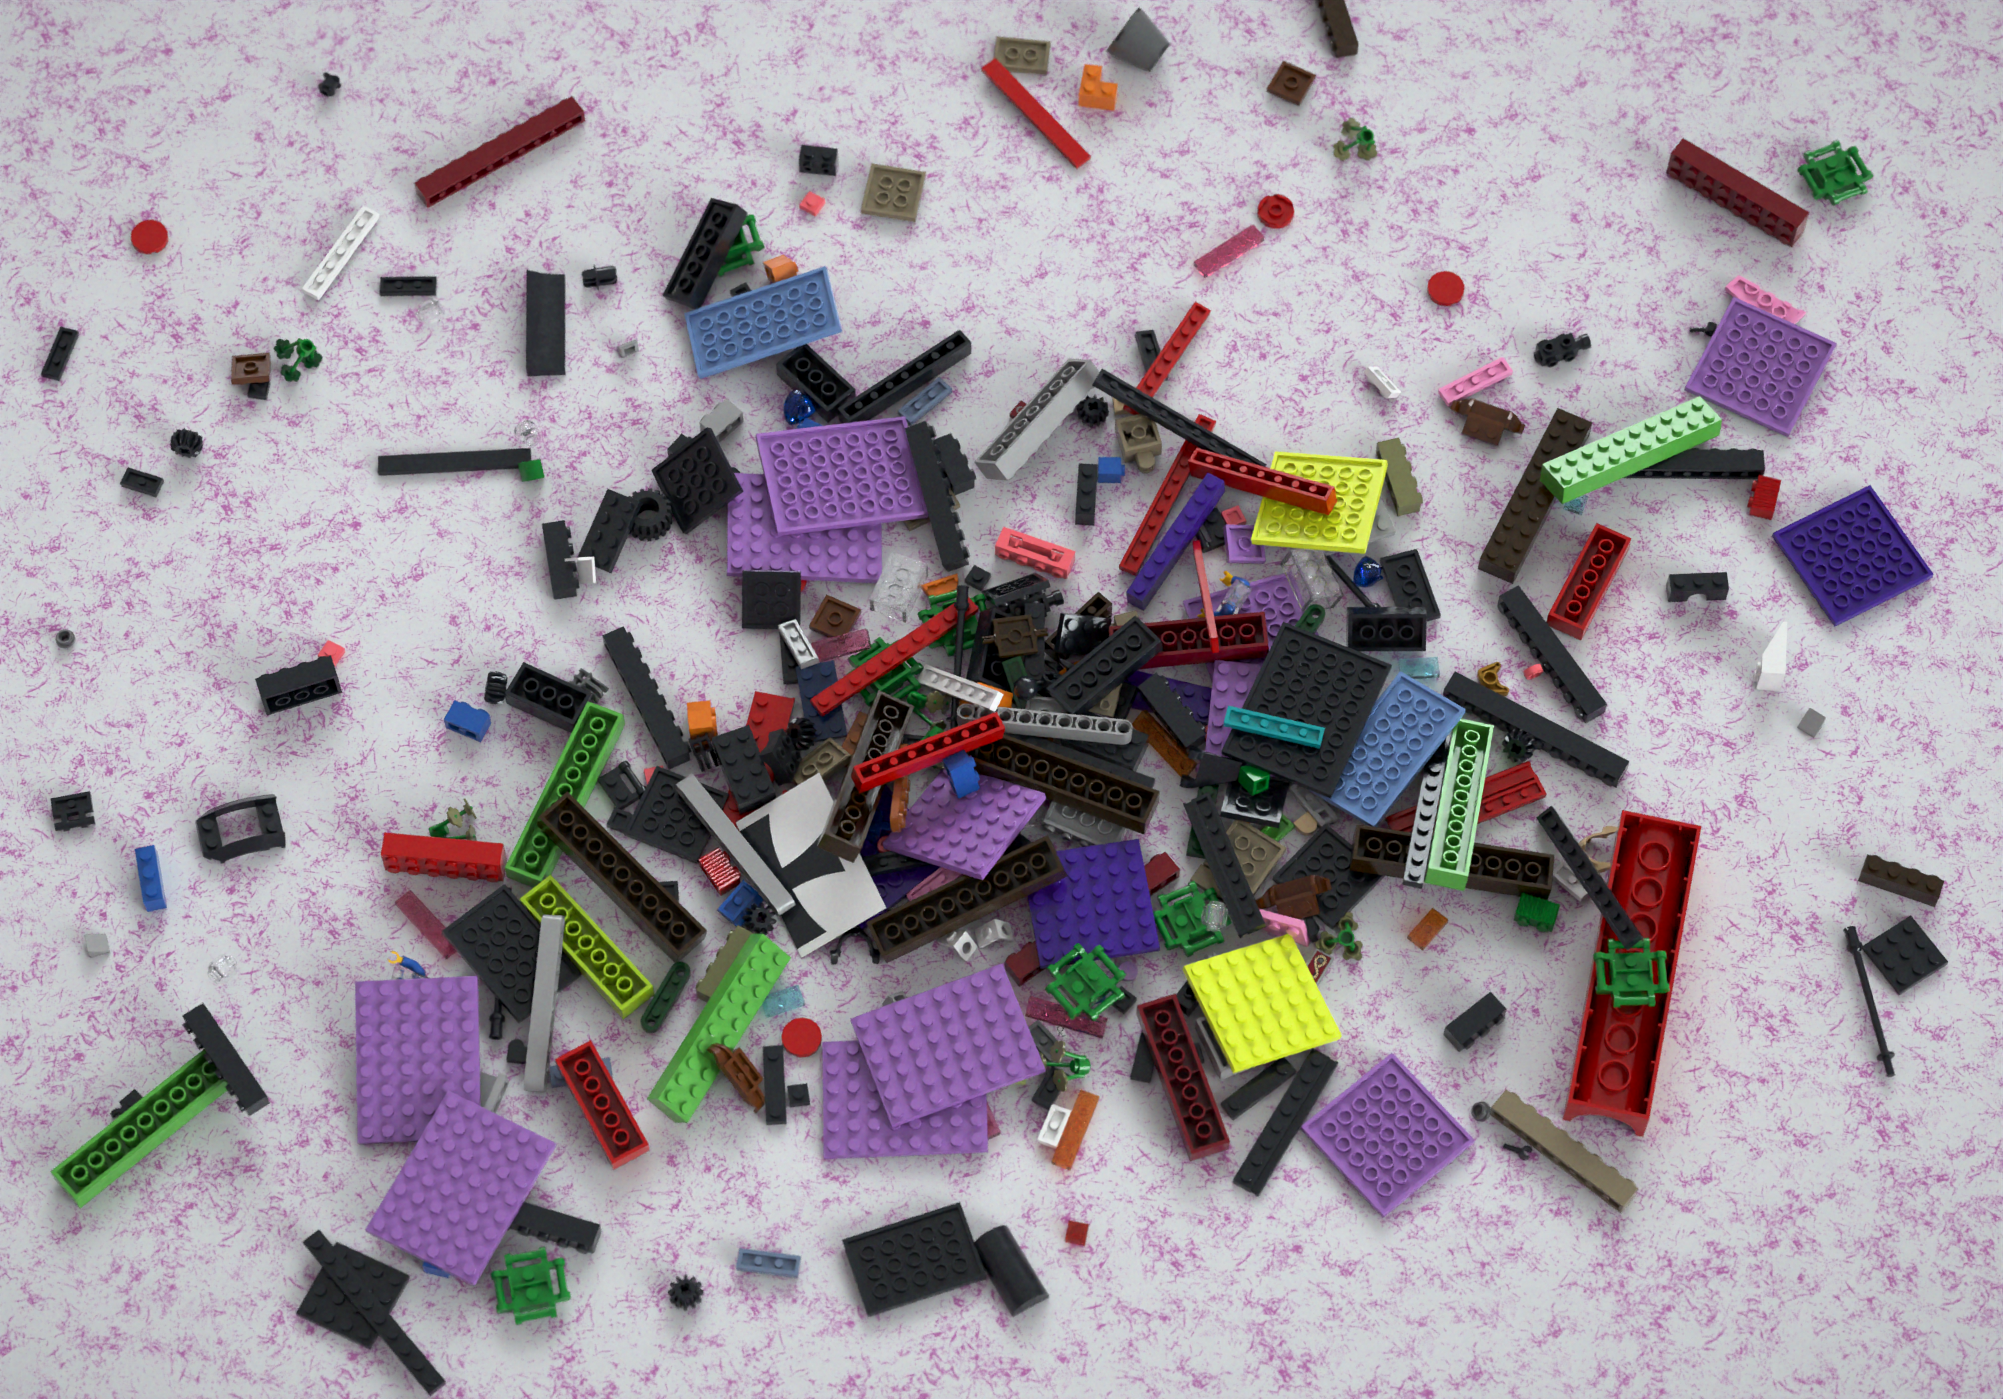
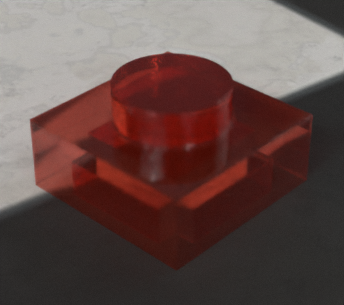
(1076, 1233)

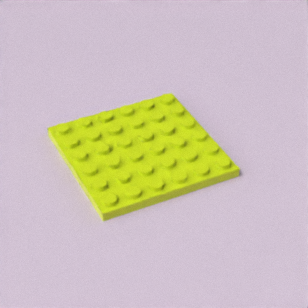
(1347, 527)
(1261, 1003)

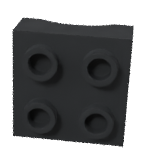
(781, 756)

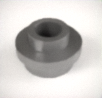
(62, 634)
(1481, 1111)

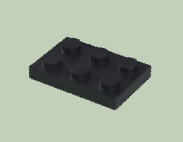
(1080, 633)

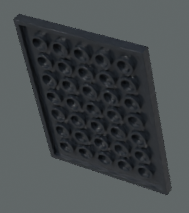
(1314, 685)

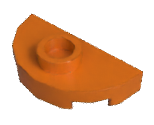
(941, 585)

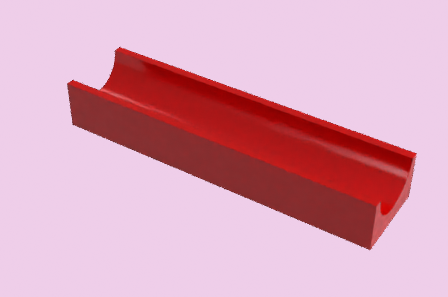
(1623, 1045)

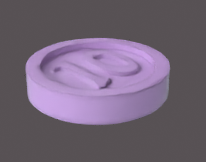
(1130, 969)

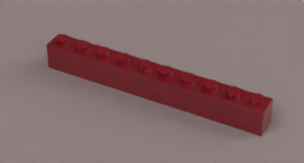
(499, 151)
(1025, 963)

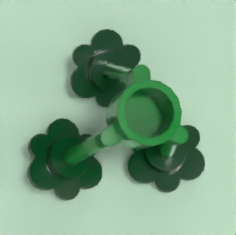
(307, 355)

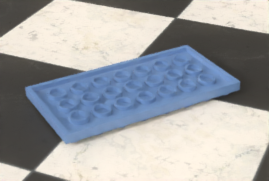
(763, 322)
(1393, 748)

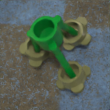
(1345, 938)

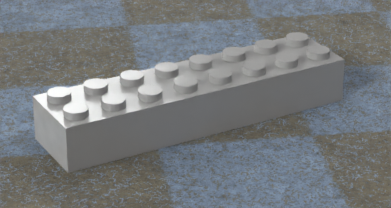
(1037, 420)

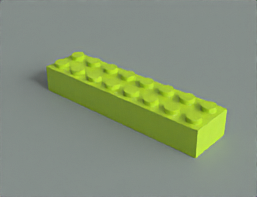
(591, 949)

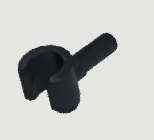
(1709, 330)
(1519, 1150)

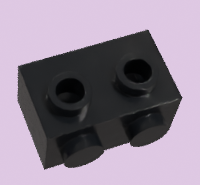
(818, 160)

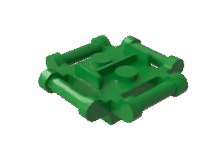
(1836, 175)
(740, 247)
(949, 639)
(892, 680)
(1185, 920)
(1631, 974)
(1085, 982)
(530, 1286)

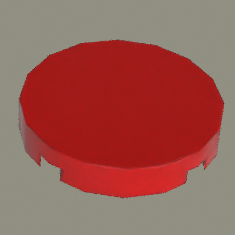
(1275, 211)
(149, 236)
(1445, 288)
(801, 1037)

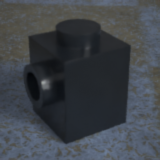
(1187, 999)

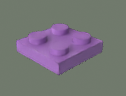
(1239, 545)

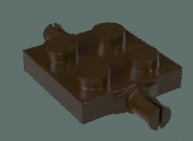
(1014, 636)

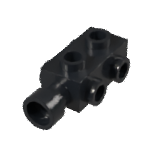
(1556, 349)
(1054, 598)

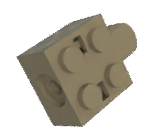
(1138, 441)

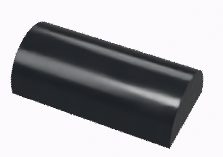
(1009, 1270)

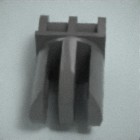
(590, 684)

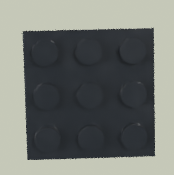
(1016, 589)
(770, 598)
(1261, 809)
(1905, 955)

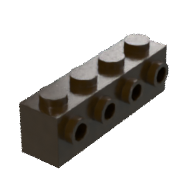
(1096, 606)
(1901, 880)

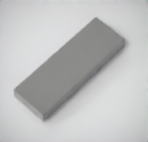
(798, 644)

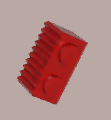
(1764, 497)
(720, 871)

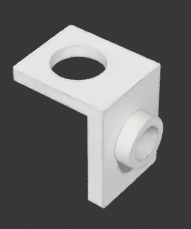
(586, 569)
(993, 931)
(956, 940)

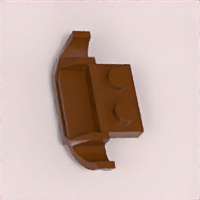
(1486, 421)
(1296, 897)
(740, 1073)

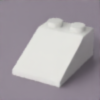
(1772, 666)

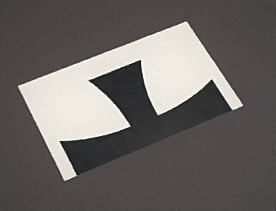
(826, 889)

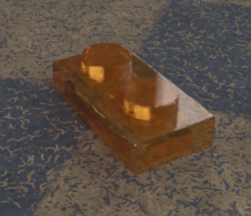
(1427, 929)

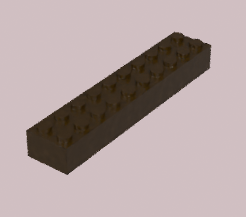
(1531, 499)
(1069, 782)
(853, 810)
(1491, 866)
(621, 877)
(966, 900)

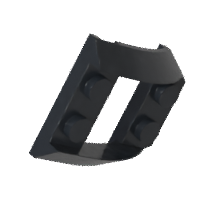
(269, 822)

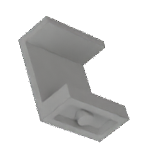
(492, 1090)

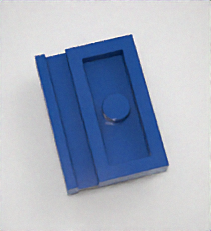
(741, 898)

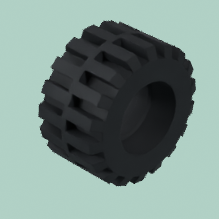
(657, 525)

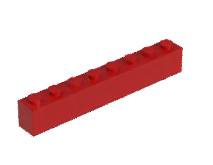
(1264, 481)
(927, 752)

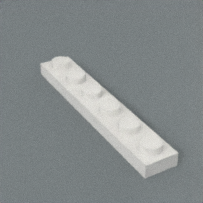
(340, 253)
(960, 688)

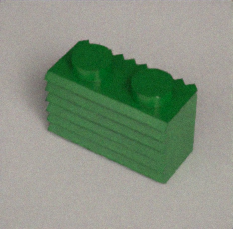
(1536, 913)

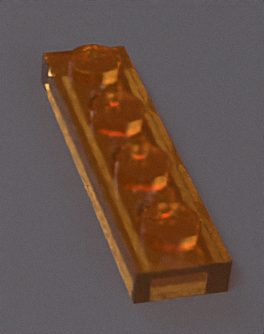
(1164, 744)
(1075, 1130)

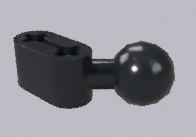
(1027, 687)

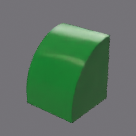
(531, 470)
(1253, 779)

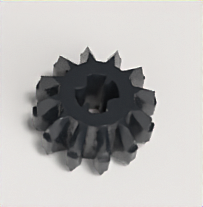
(1093, 410)
(186, 443)
(495, 687)
(801, 733)
(1518, 745)
(759, 911)
(688, 1299)

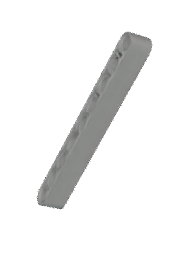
(1054, 720)
(735, 845)
(544, 1003)

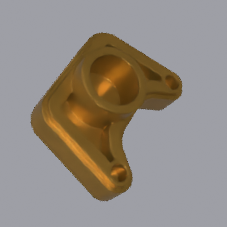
(1488, 677)

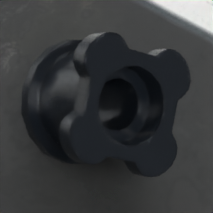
(329, 84)

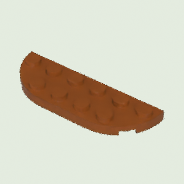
(899, 802)

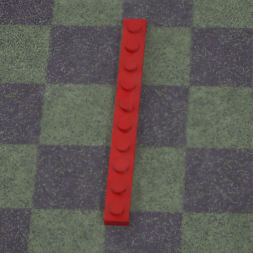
(1161, 505)
(889, 659)

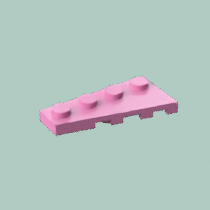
(1752, 294)
(1284, 925)

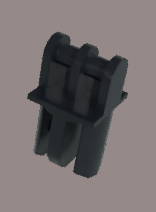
(599, 276)
(703, 750)

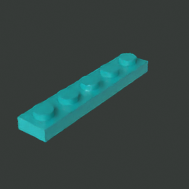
(1274, 727)

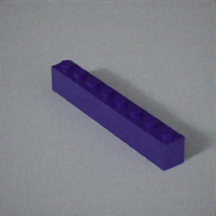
(1175, 541)

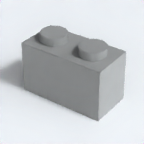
(722, 419)

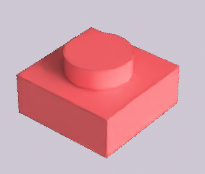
(812, 203)
(1233, 516)
(332, 649)

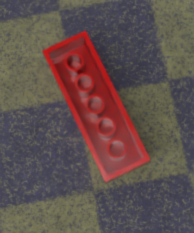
(1588, 581)
(443, 857)
(602, 1104)

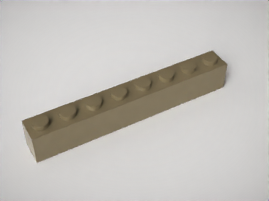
(1564, 1151)

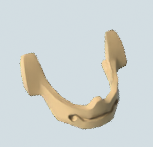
(1606, 831)

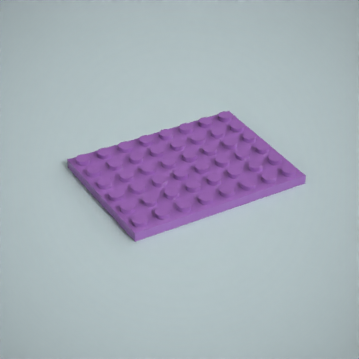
(840, 476)
(824, 555)
(947, 1045)
(411, 1050)
(858, 1124)
(461, 1188)

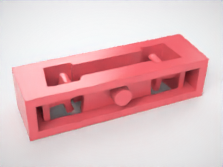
(1034, 553)

